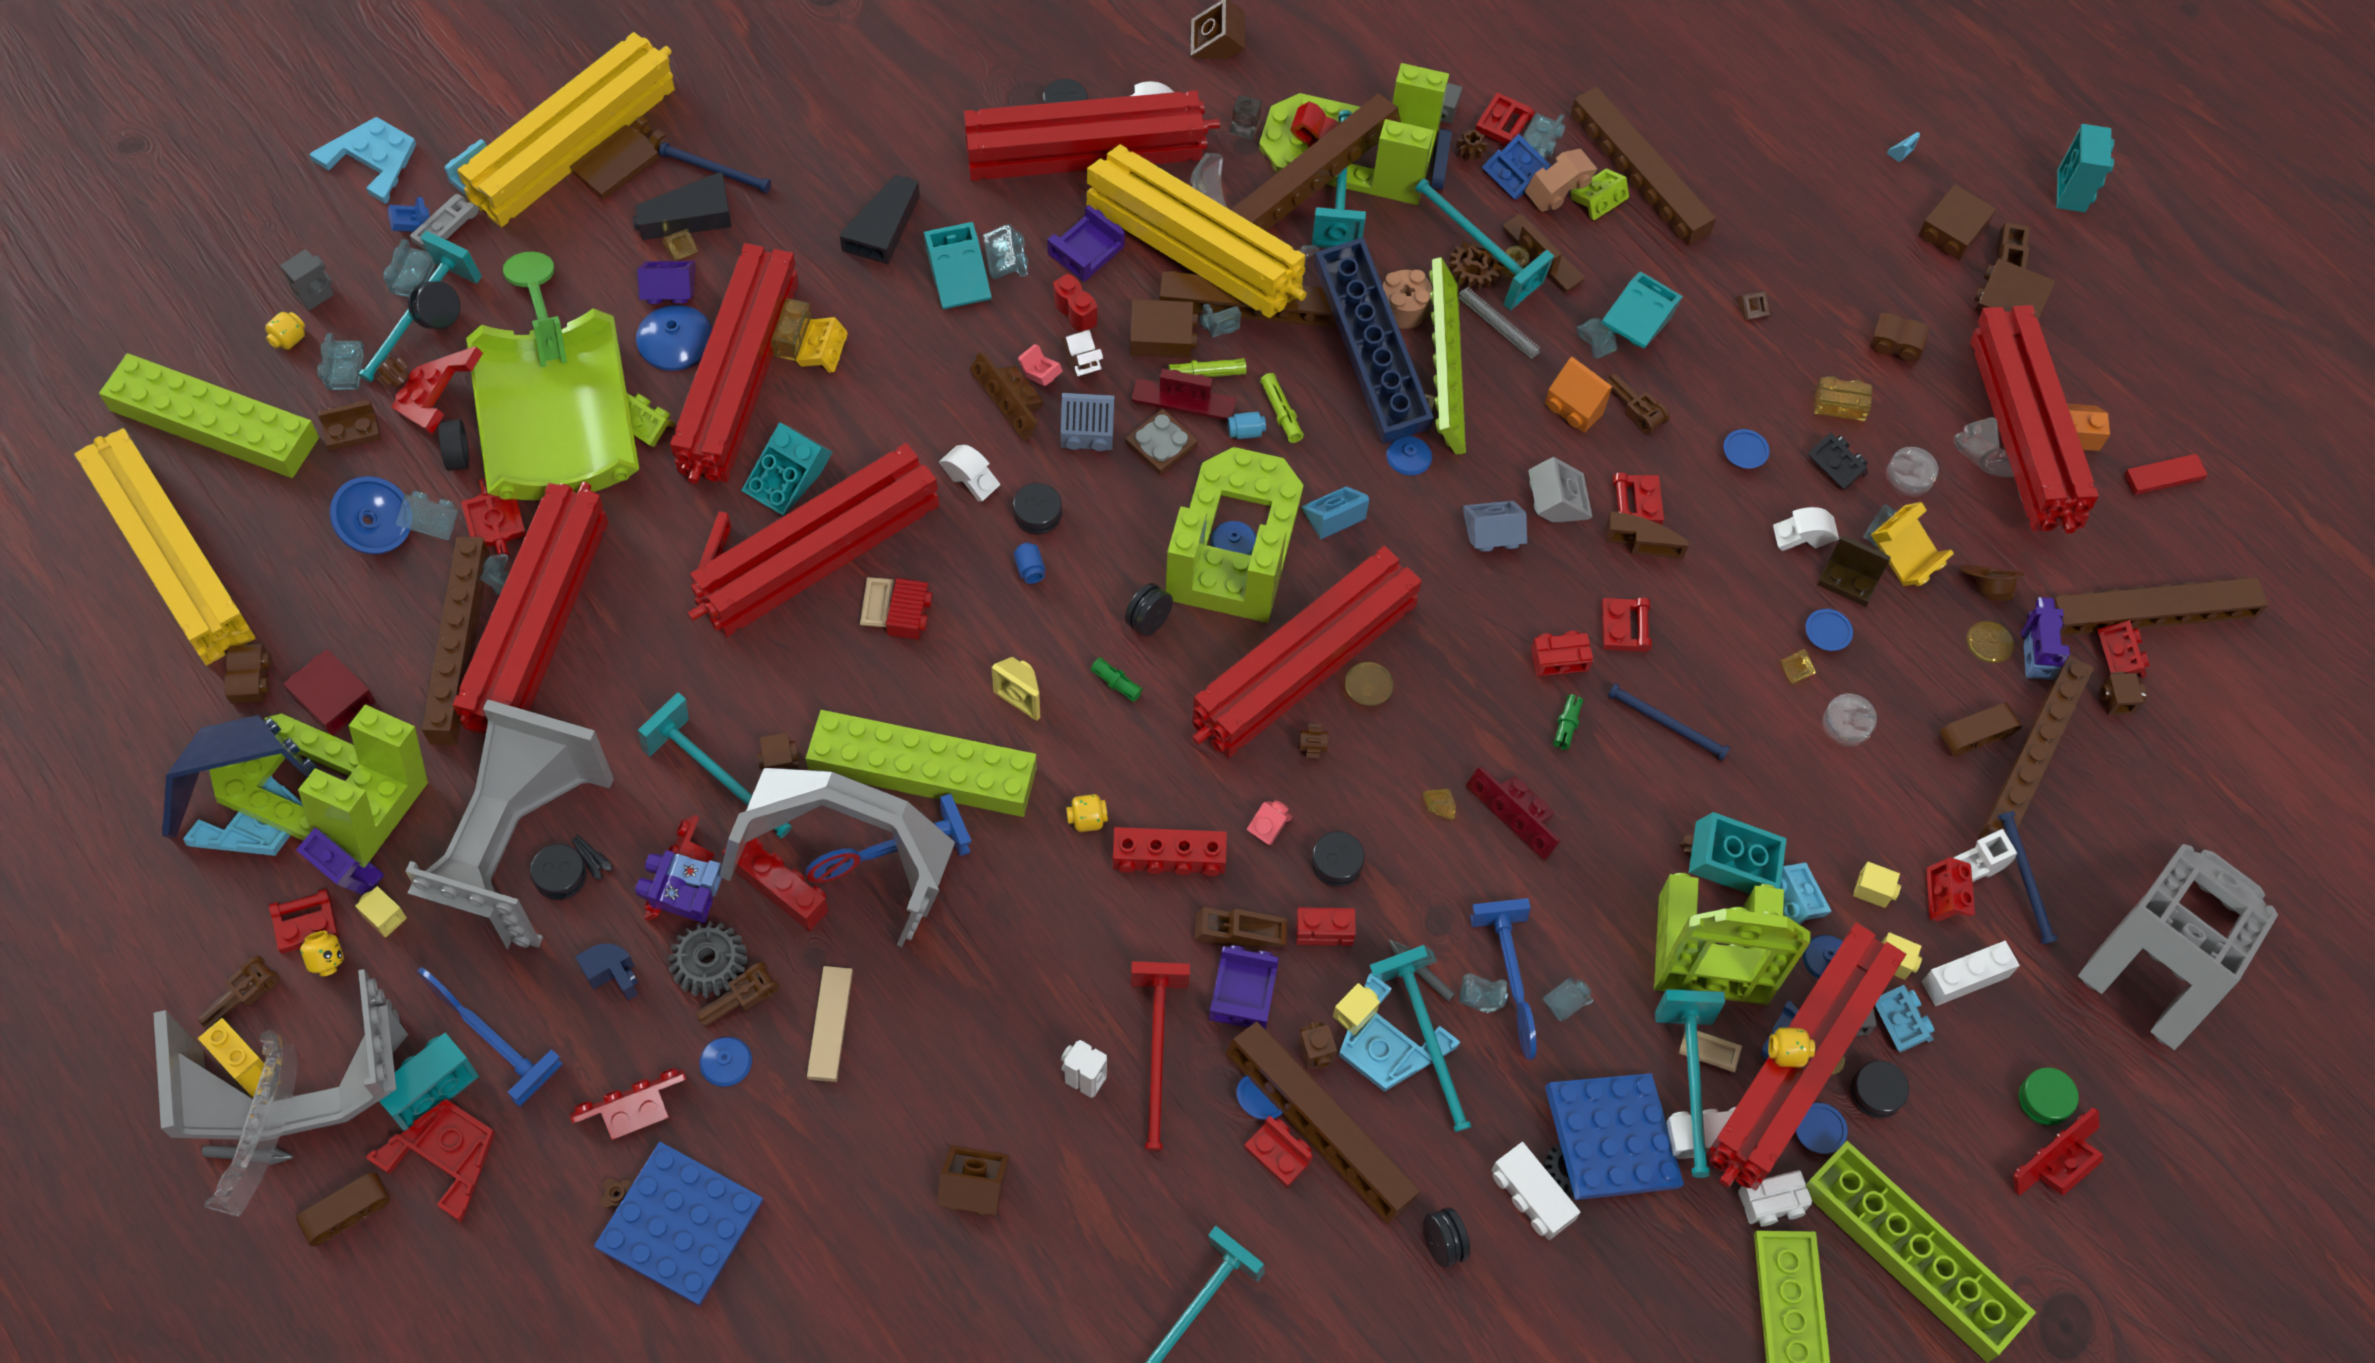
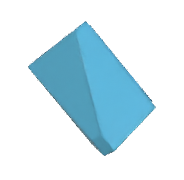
(1904, 148)

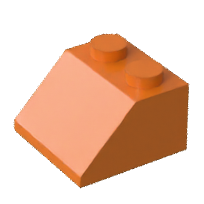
(1578, 395)
(2091, 425)

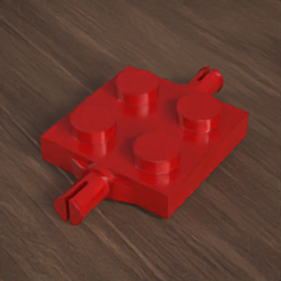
(493, 519)

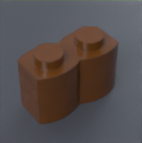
(1899, 336)
(247, 673)

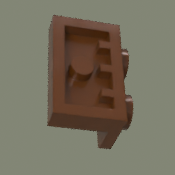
(349, 425)

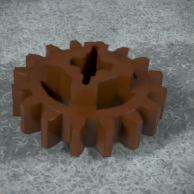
(1475, 265)

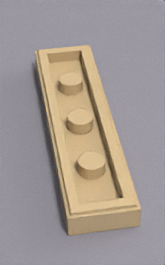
(830, 1024)

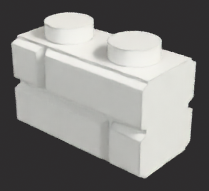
(1084, 1068)
(1776, 1198)

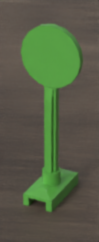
(530, 271)

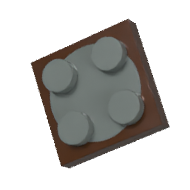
(1161, 441)

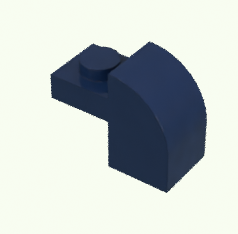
(607, 962)

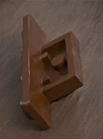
(1535, 243)
(1010, 393)

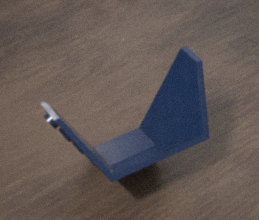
(219, 747)

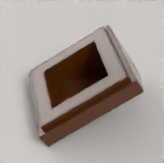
(1754, 305)

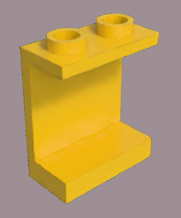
(1909, 546)
(233, 1055)

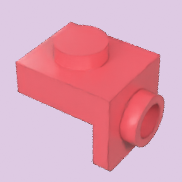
(1037, 367)
(1269, 821)

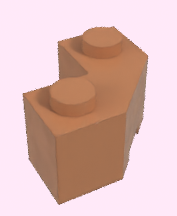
(1551, 186)

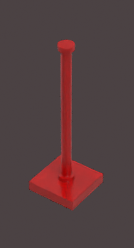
(1159, 977)

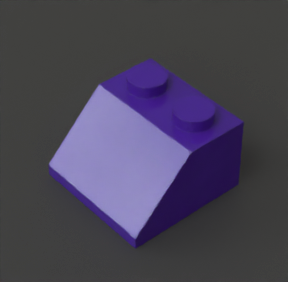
(666, 281)

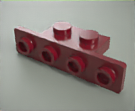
(1185, 394)
(1517, 809)

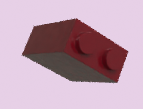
(328, 692)

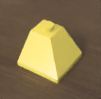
(1017, 685)

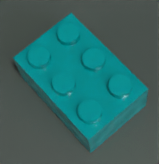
(2084, 168)
(1736, 853)
(427, 1080)

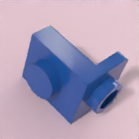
(408, 217)

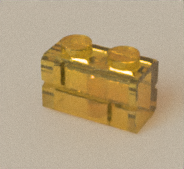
(791, 328)
(1843, 398)

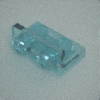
(1543, 133)
(1005, 252)
(407, 269)
(340, 363)
(427, 515)

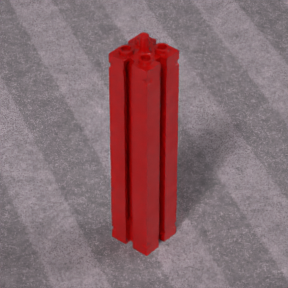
(1079, 133)
(733, 365)
(2033, 419)
(813, 541)
(533, 604)
(1304, 652)
(1783, 1095)

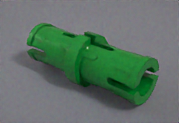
(1116, 679)
(1568, 722)

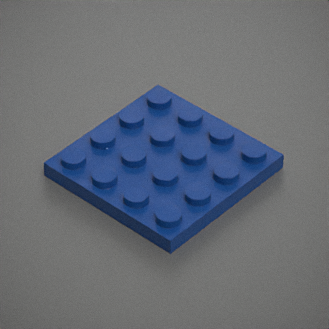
(1613, 1136)
(679, 1223)

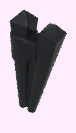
(594, 860)

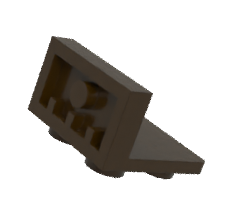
(1854, 570)

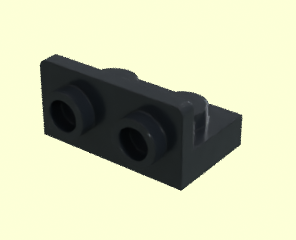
(1838, 461)

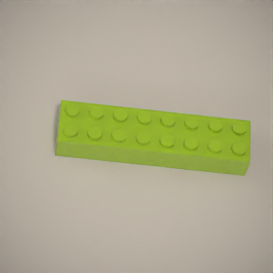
(209, 415)
(922, 762)
(1919, 1252)

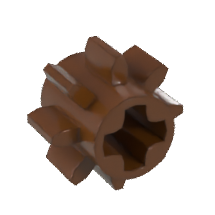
(1471, 145)
(392, 371)
(1313, 741)

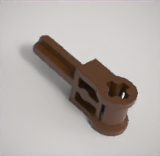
(1640, 408)
(244, 987)
(745, 991)

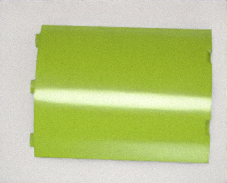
(553, 420)

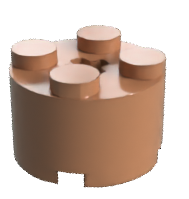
(1408, 296)

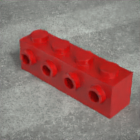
(1169, 851)
(780, 885)

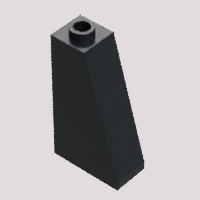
(690, 207)
(882, 221)

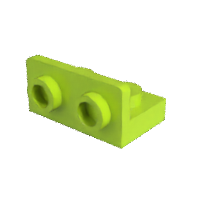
(1603, 193)
(646, 421)

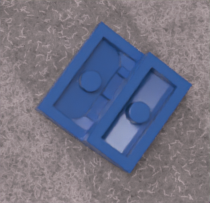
(1515, 166)

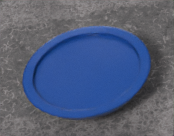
(1746, 448)
(1409, 455)
(1234, 537)
(1829, 629)
(1820, 953)
(725, 1061)
(1254, 1101)
(1823, 1129)

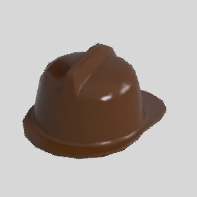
(1994, 583)

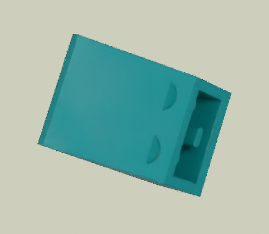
(957, 265)
(1642, 310)
(786, 469)

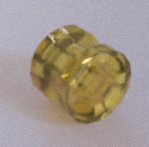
(1520, 256)

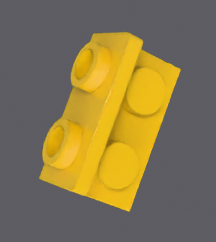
(822, 343)

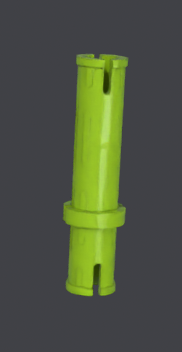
(1212, 368)
(1285, 416)

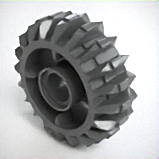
(703, 943)

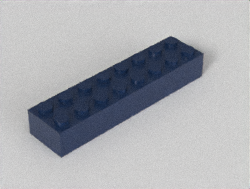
(1373, 340)

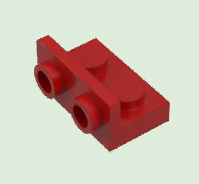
(2122, 650)
(1950, 889)
(1279, 1151)

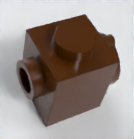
(2122, 693)
(778, 752)
(1317, 1045)

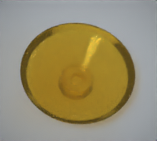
(1990, 641)
(1369, 683)

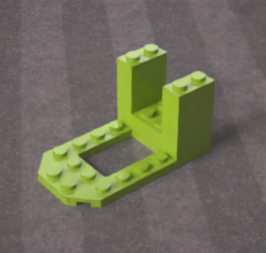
(1402, 148)
(1225, 578)
(355, 813)
(1760, 939)

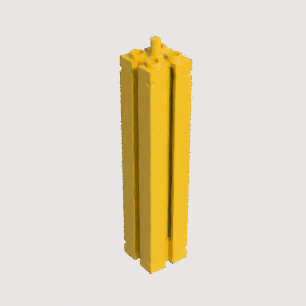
(565, 127)
(1196, 231)
(164, 546)

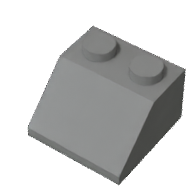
(1559, 492)

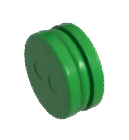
(2048, 1096)

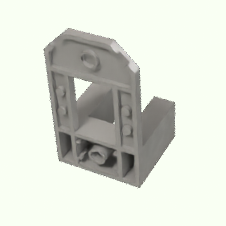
(2185, 941)

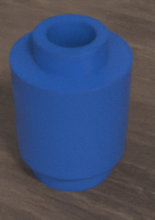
(1029, 563)

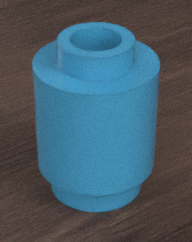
(1246, 425)

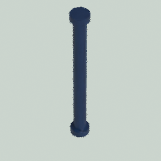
(666, 150)
(1669, 722)
(2028, 878)

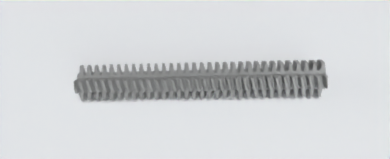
(1499, 323)

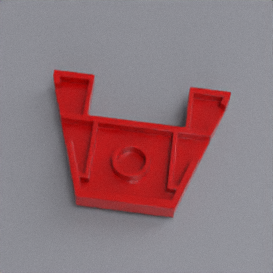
(427, 384)
(448, 1141)

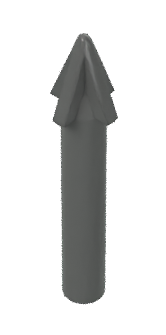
(1425, 973)
(229, 1153)

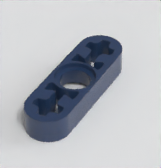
(1441, 159)

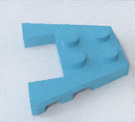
(377, 147)
(243, 832)
(1386, 1053)

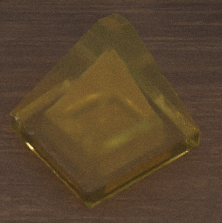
(680, 245)
(1798, 666)
(1440, 802)

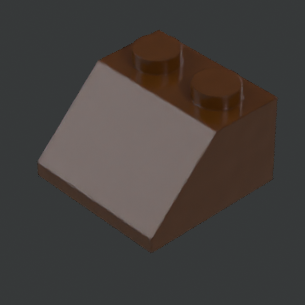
(1218, 31)
(972, 1180)

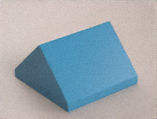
(1336, 511)

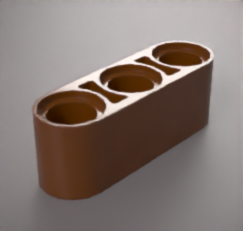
(1980, 729)
(343, 1209)

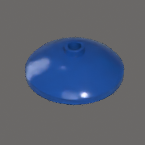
(675, 347)
(371, 499)

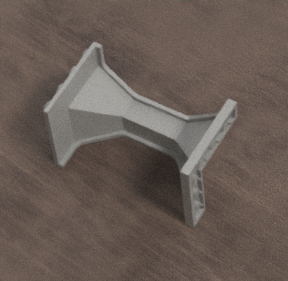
(521, 767)
(791, 793)
(206, 1107)

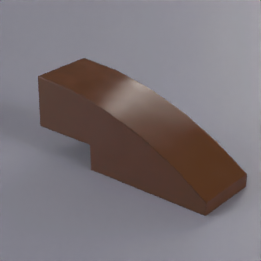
(2013, 244)
(1644, 536)
(1240, 928)

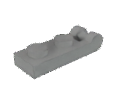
(446, 219)

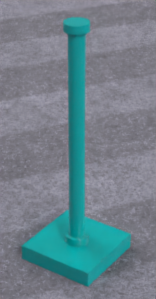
(1338, 225)
(448, 258)
(1525, 279)
(666, 725)
(1404, 966)
(1692, 1009)
(1234, 1257)

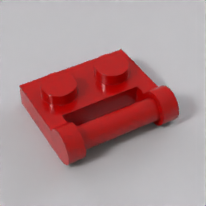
(1498, 115)
(1645, 495)
(1616, 624)
(292, 932)

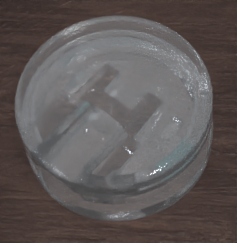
(1912, 472)
(1849, 720)

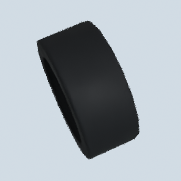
(453, 445)

